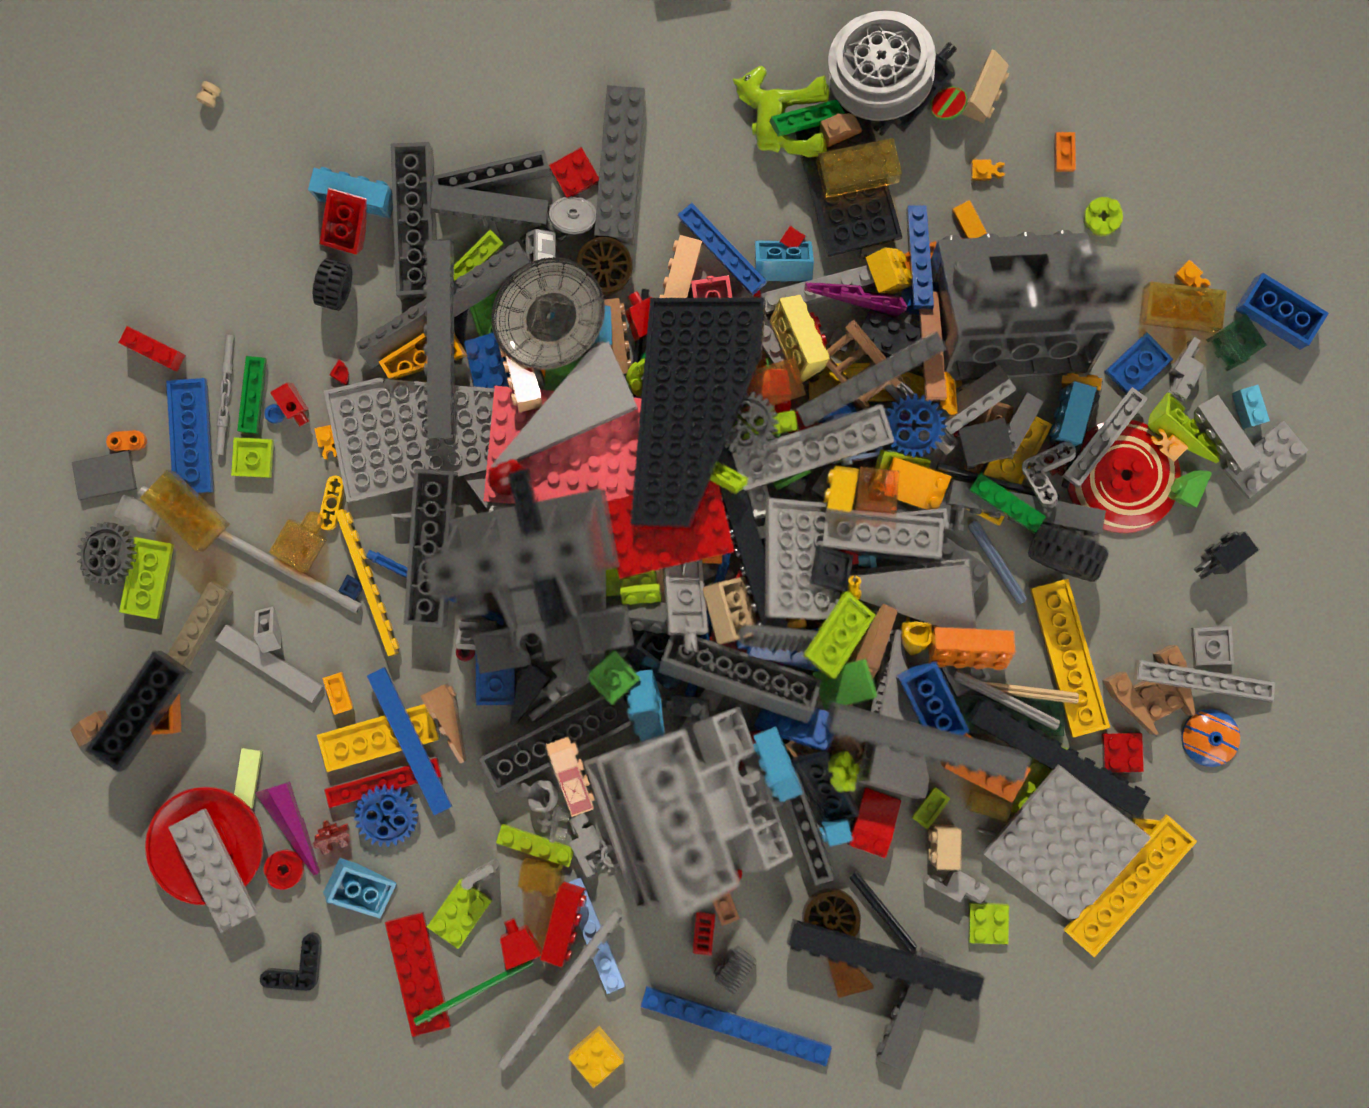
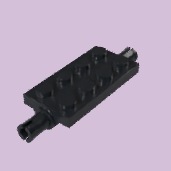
(941, 77)

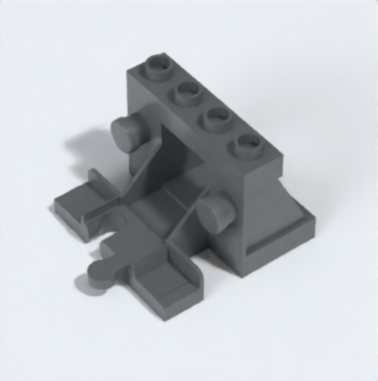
(1027, 329)
(492, 555)

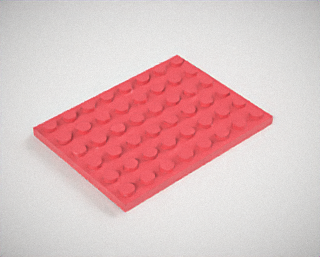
(584, 463)

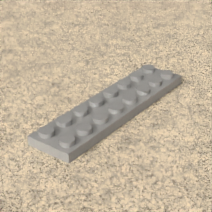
(815, 447)

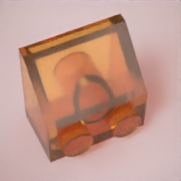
(877, 490)

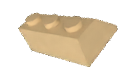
(987, 88)
(729, 608)

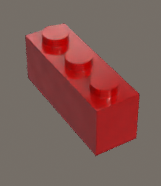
(152, 348)

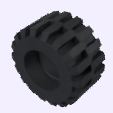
(332, 284)

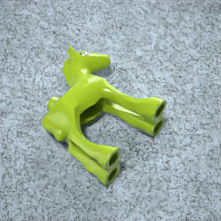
(775, 102)

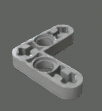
(1041, 468)

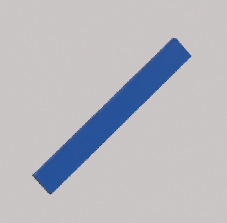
(409, 741)

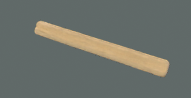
(1037, 693)

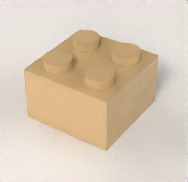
(945, 846)

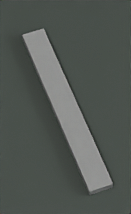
(1204, 680)

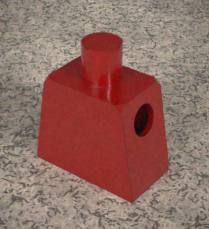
(638, 315)
(285, 397)
(518, 944)

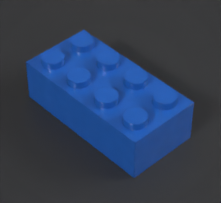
(1281, 311)

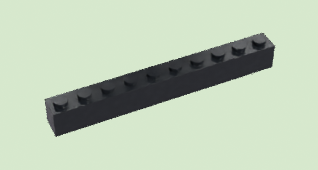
(748, 545)
(1052, 754)
(885, 960)

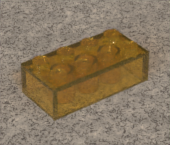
(859, 167)
(1182, 307)
(185, 511)

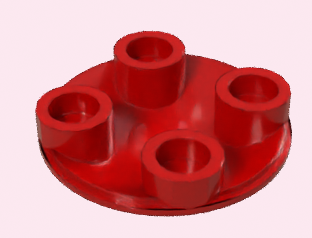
(498, 476)

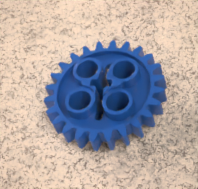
(915, 407)
(371, 824)

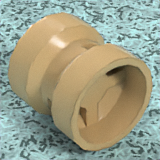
(208, 94)

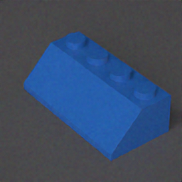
(932, 698)

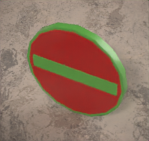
(949, 103)

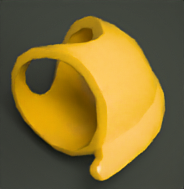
(915, 636)

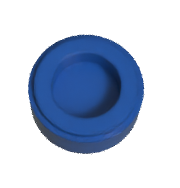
(274, 414)

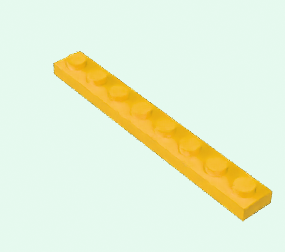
(371, 590)

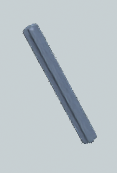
(997, 562)

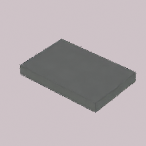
(104, 475)

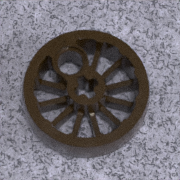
(611, 266)
(822, 895)

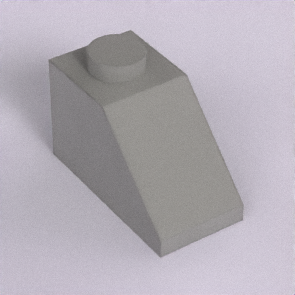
(267, 630)

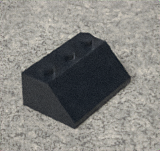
(648, 654)

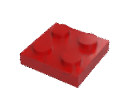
(574, 173)
(1123, 752)

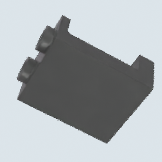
(986, 442)

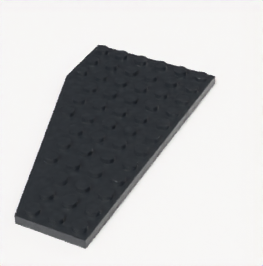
(692, 389)

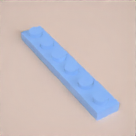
(604, 959)

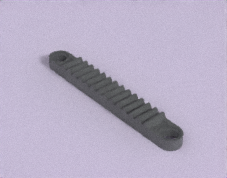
(778, 638)

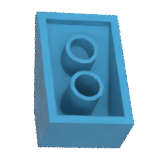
(358, 888)

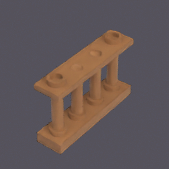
(866, 347)

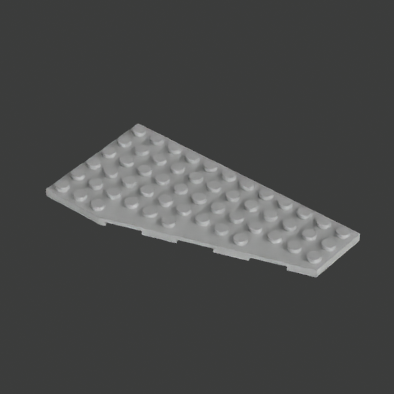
(383, 436)

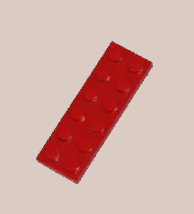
(417, 971)

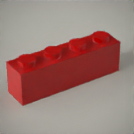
(563, 924)

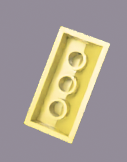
(799, 336)

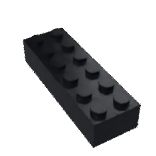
(139, 711)

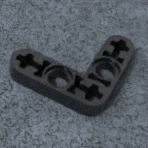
(304, 970)

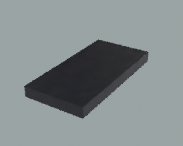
(816, 777)

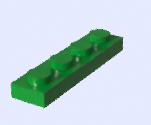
(804, 117)
(252, 394)
(1007, 503)

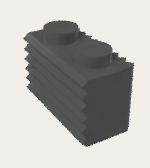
(735, 969)

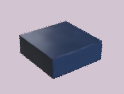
(351, 587)

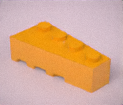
(411, 358)

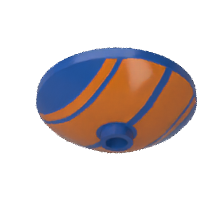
(1199, 735)

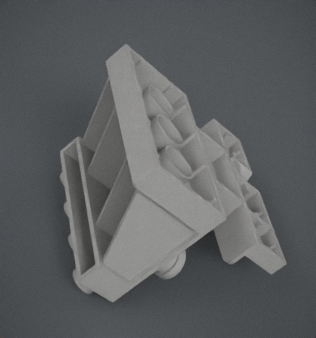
(674, 818)

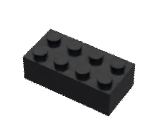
(891, 335)

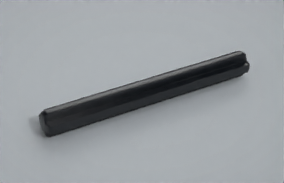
(883, 912)

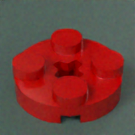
(274, 874)

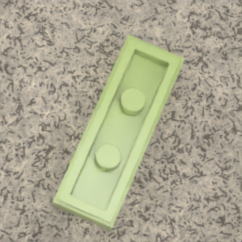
(248, 775)

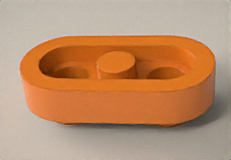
(125, 440)

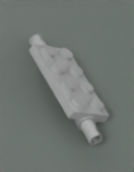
(685, 602)

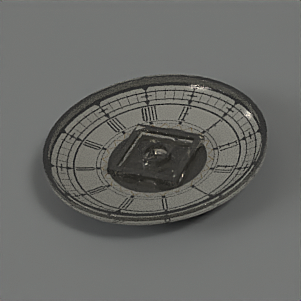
(542, 289)

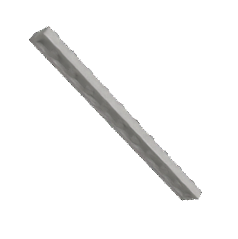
(566, 982)

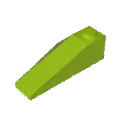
(1171, 418)

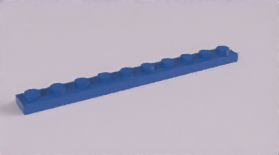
(736, 1026)

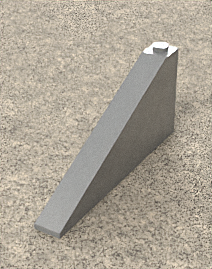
(583, 401)
(925, 591)
(883, 766)

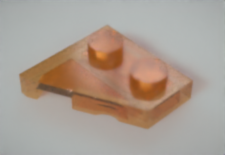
(848, 979)

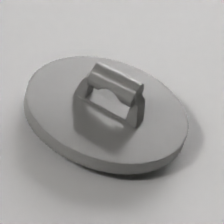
(572, 215)

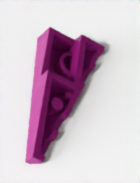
(854, 294)
(284, 810)

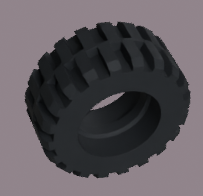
(1068, 553)

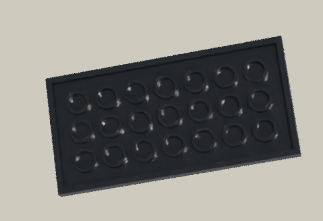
(853, 218)

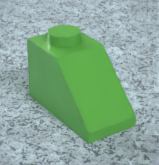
(1190, 488)

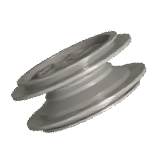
(876, 36)

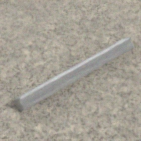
(1006, 700)

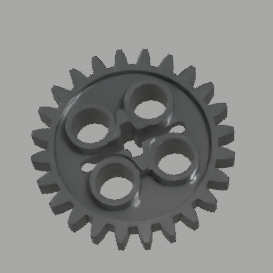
(758, 410)
(112, 558)

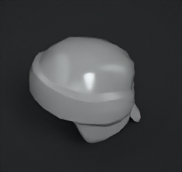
(541, 795)

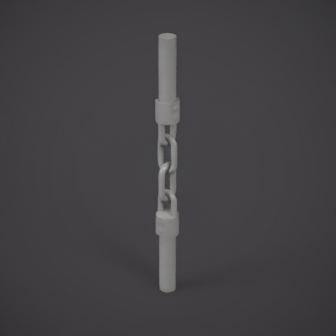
(222, 421)

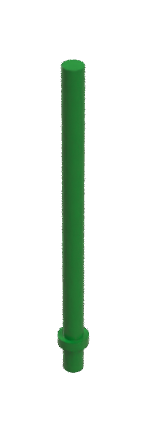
(428, 1015)

